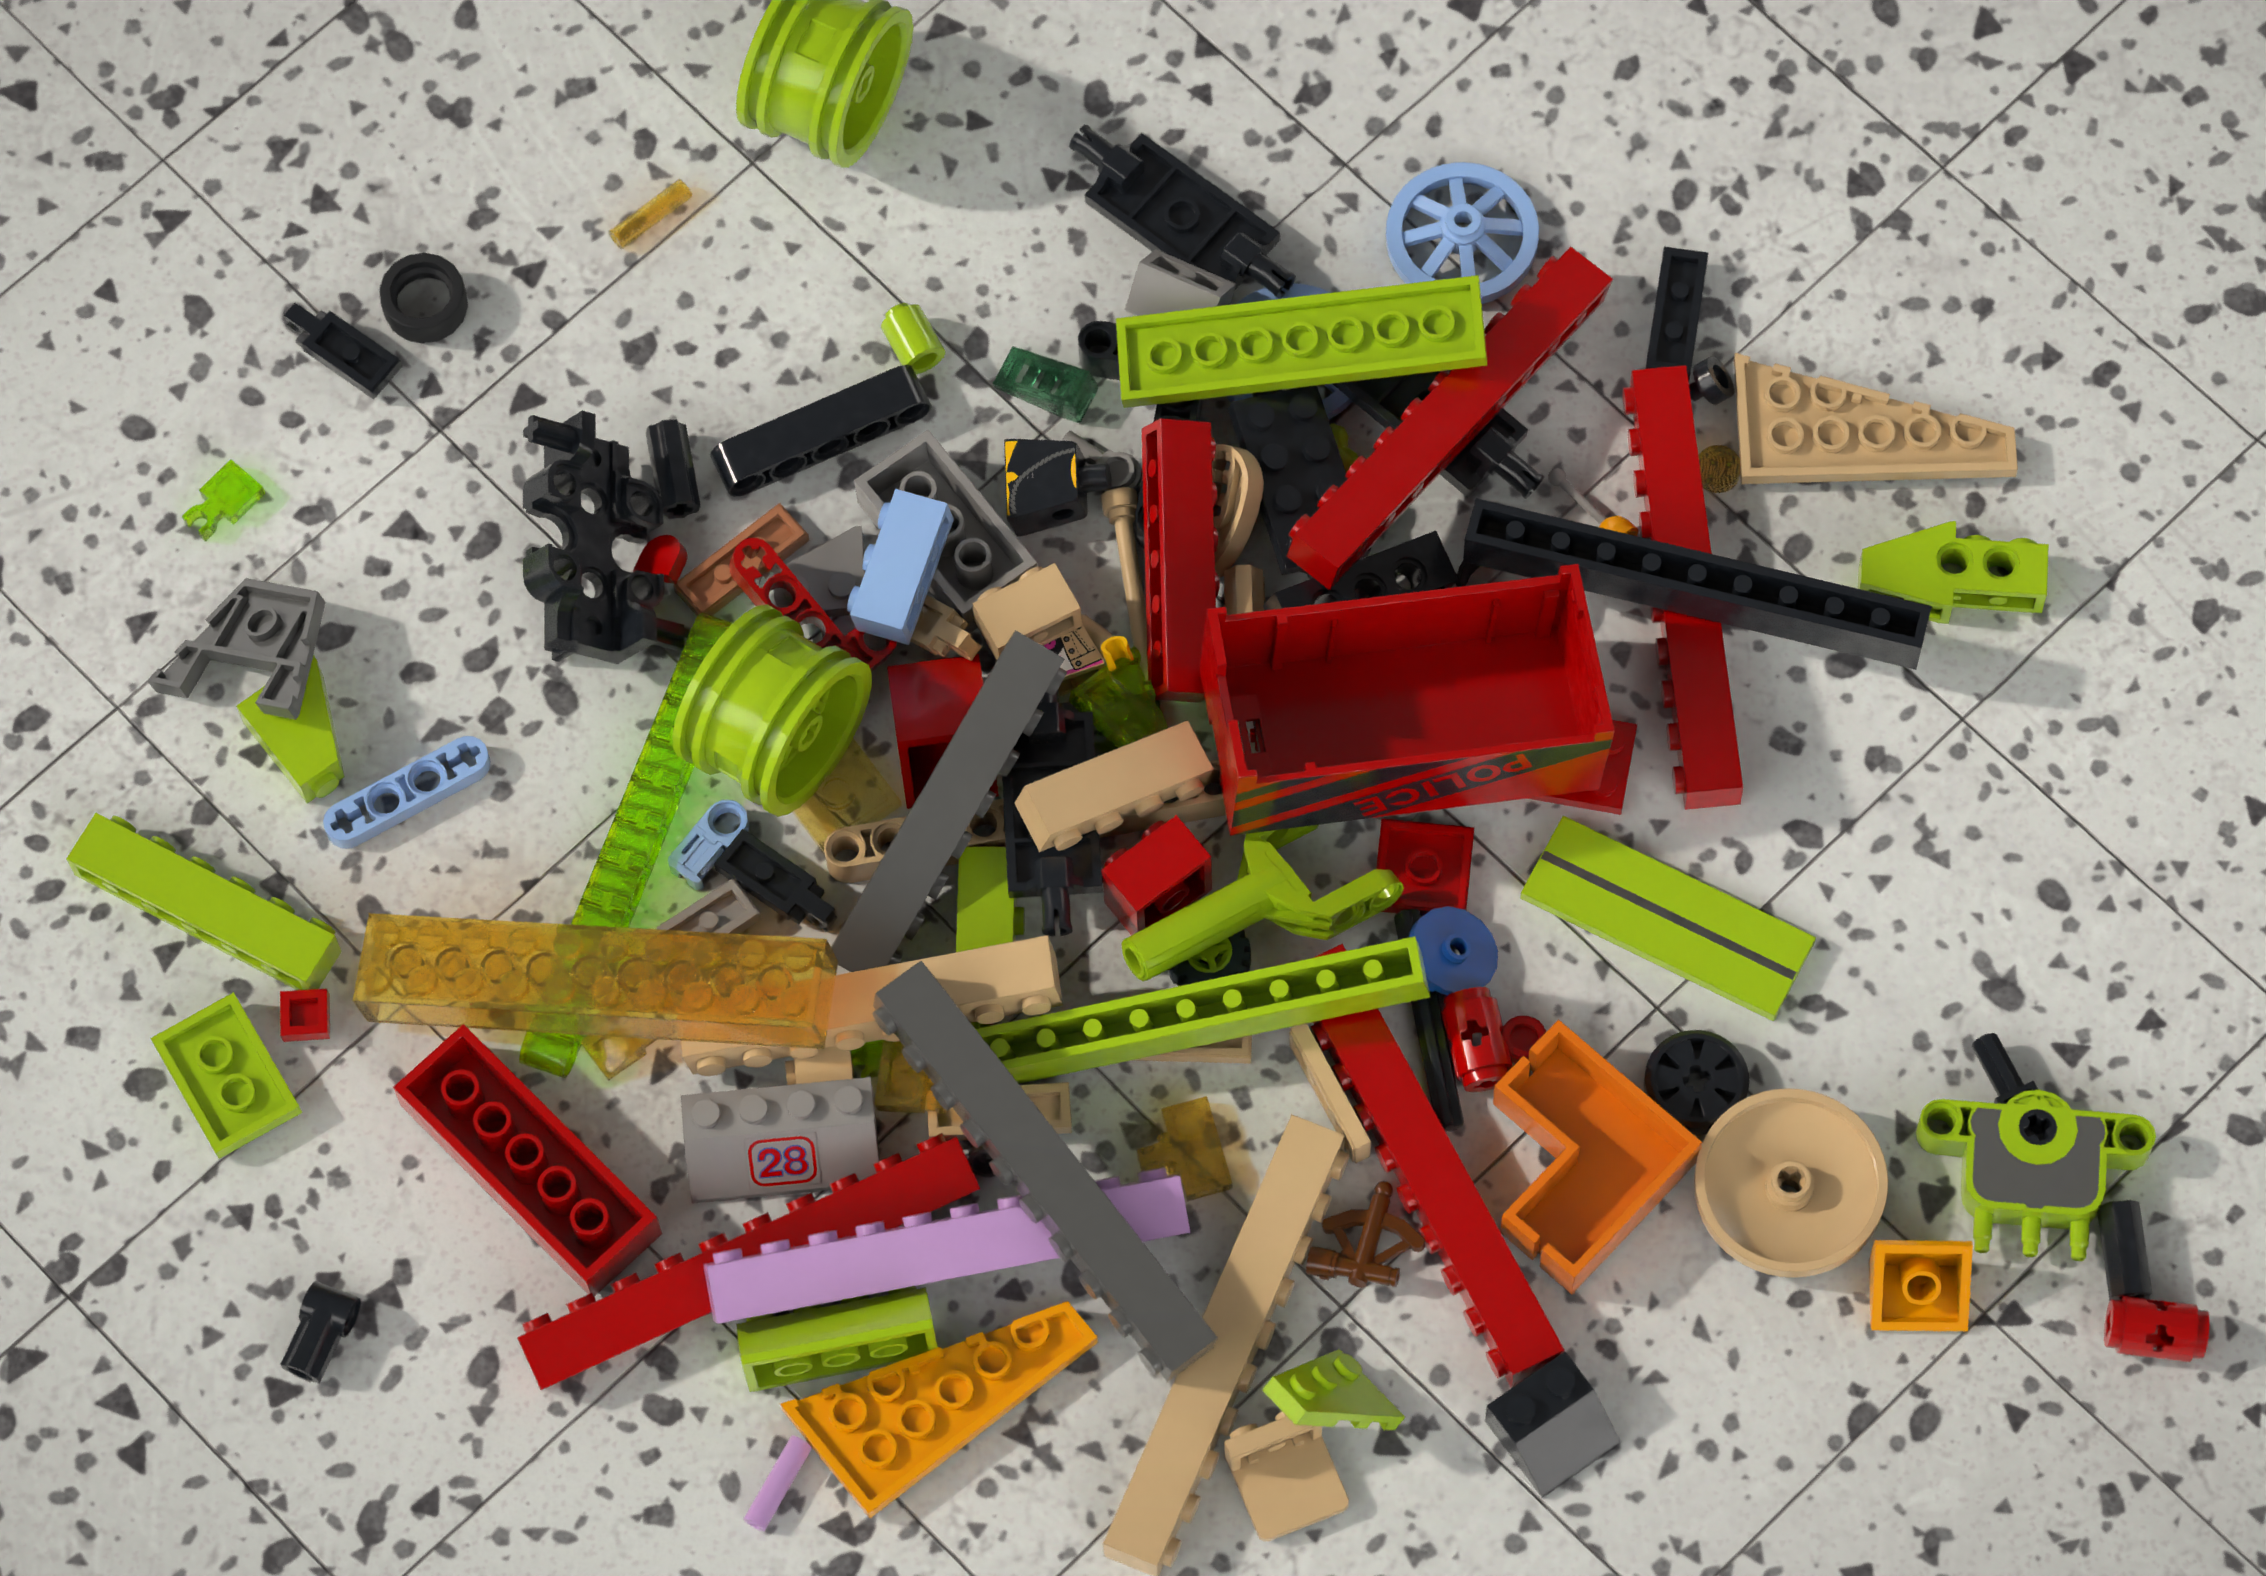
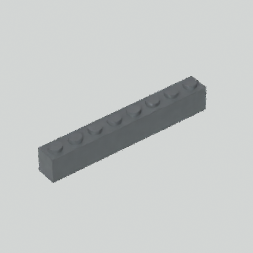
(947, 804)

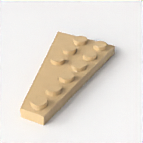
(1843, 432)

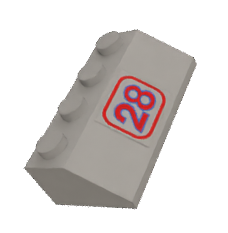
(778, 1139)

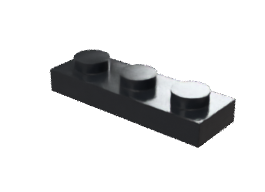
(1677, 308)

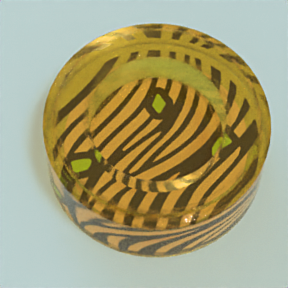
(1719, 468)

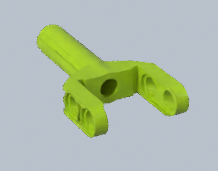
(1262, 890)

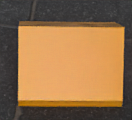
(1920, 1285)

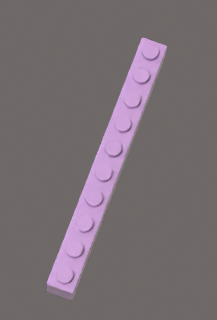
(919, 1250)

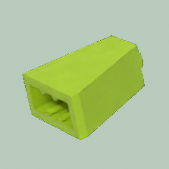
(302, 747)

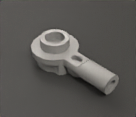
(1123, 466)

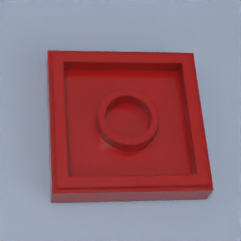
(1429, 862)

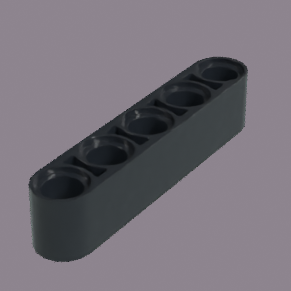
(820, 430)

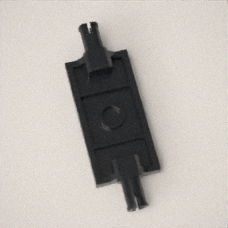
(1179, 211)
(1485, 455)
(1296, 457)
(1055, 745)

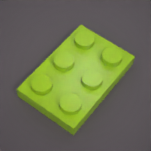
(226, 1075)

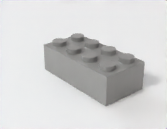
(980, 545)

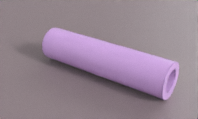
(777, 1483)

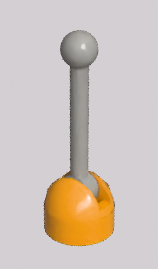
(1616, 523)

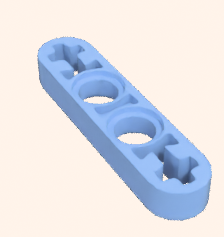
(403, 785)

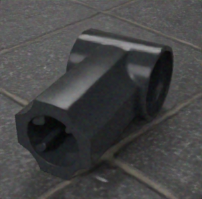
(324, 1319)

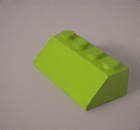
(835, 1338)

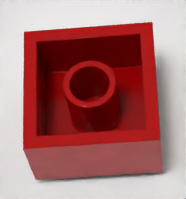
(1156, 875)

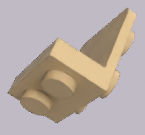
(1284, 1476)

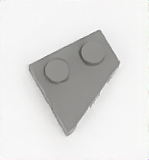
(829, 572)

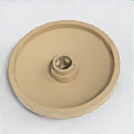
(1800, 1143)

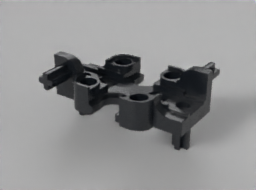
(621, 614)

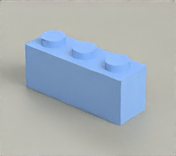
(900, 566)

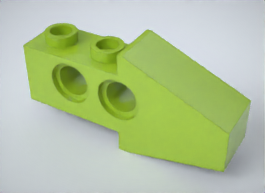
(1914, 572)

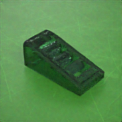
(1069, 400)

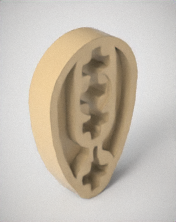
(1237, 505)

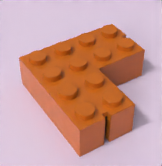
(1610, 1149)

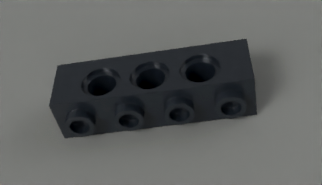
(1419, 559)

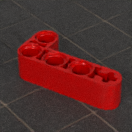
(804, 607)

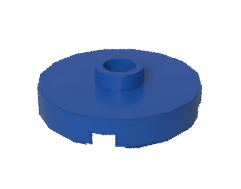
(1469, 935)

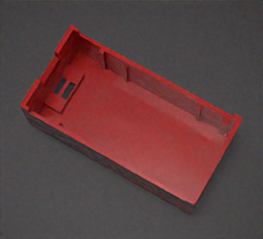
(1406, 702)

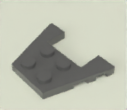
(256, 628)

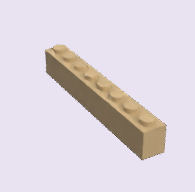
(980, 981)

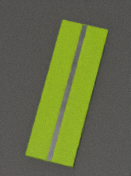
(1668, 918)

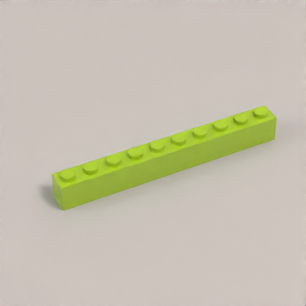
(1210, 1011)

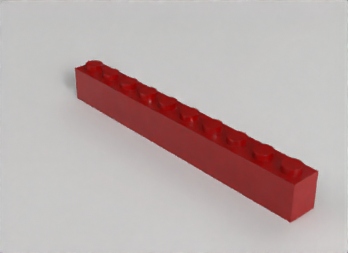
(1447, 419)
(1689, 646)
(1439, 1192)
(680, 1290)

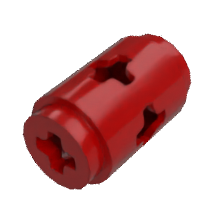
(1471, 1013)
(2180, 1329)

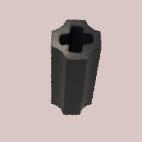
(673, 468)
(2124, 1250)

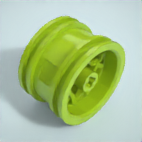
(825, 73)
(771, 710)

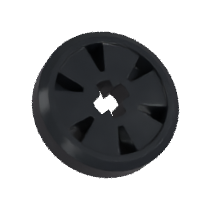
(1699, 1053)

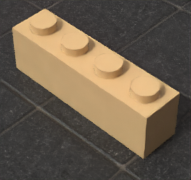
(1114, 787)

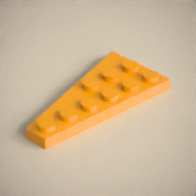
(920, 1411)

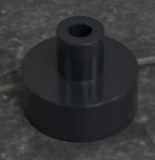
(1711, 382)

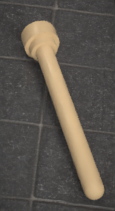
(1120, 508)

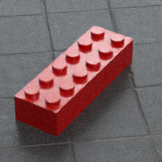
(528, 1161)

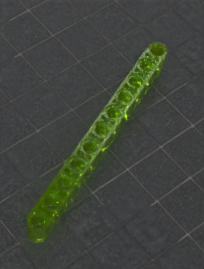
(633, 835)

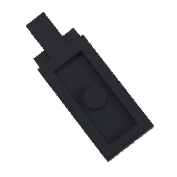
(343, 349)
(775, 881)

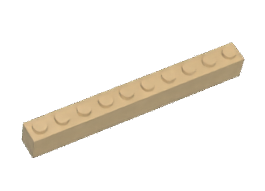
(1240, 1316)

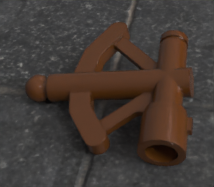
(1364, 1265)

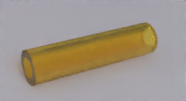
(650, 214)

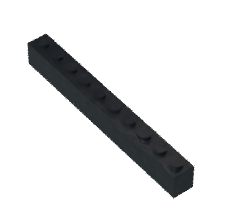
(1699, 584)

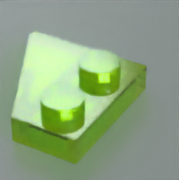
(1121, 702)

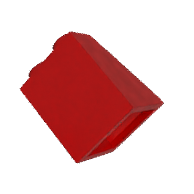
(927, 710)

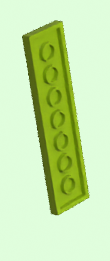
(1301, 341)

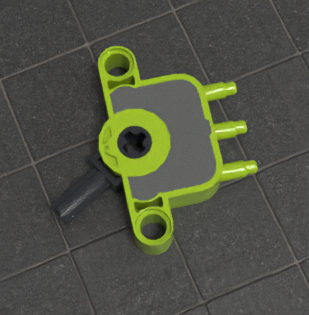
(2027, 1179)

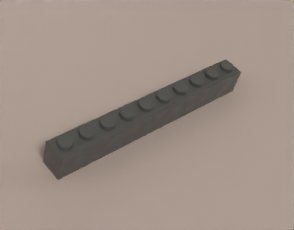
(1043, 1171)

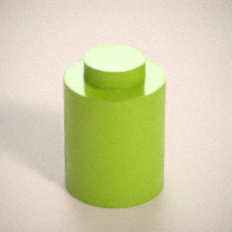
(912, 337)

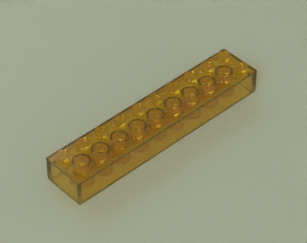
(596, 980)

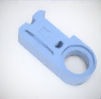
(705, 844)

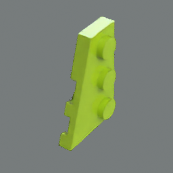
(1331, 1391)

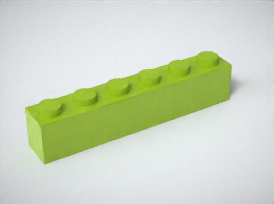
(204, 903)

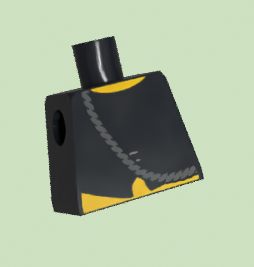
(1048, 483)

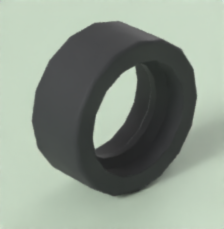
(420, 267)

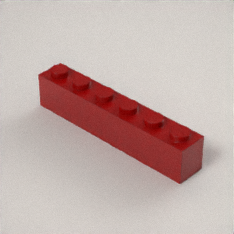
(1178, 552)

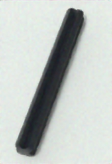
(1433, 1043)

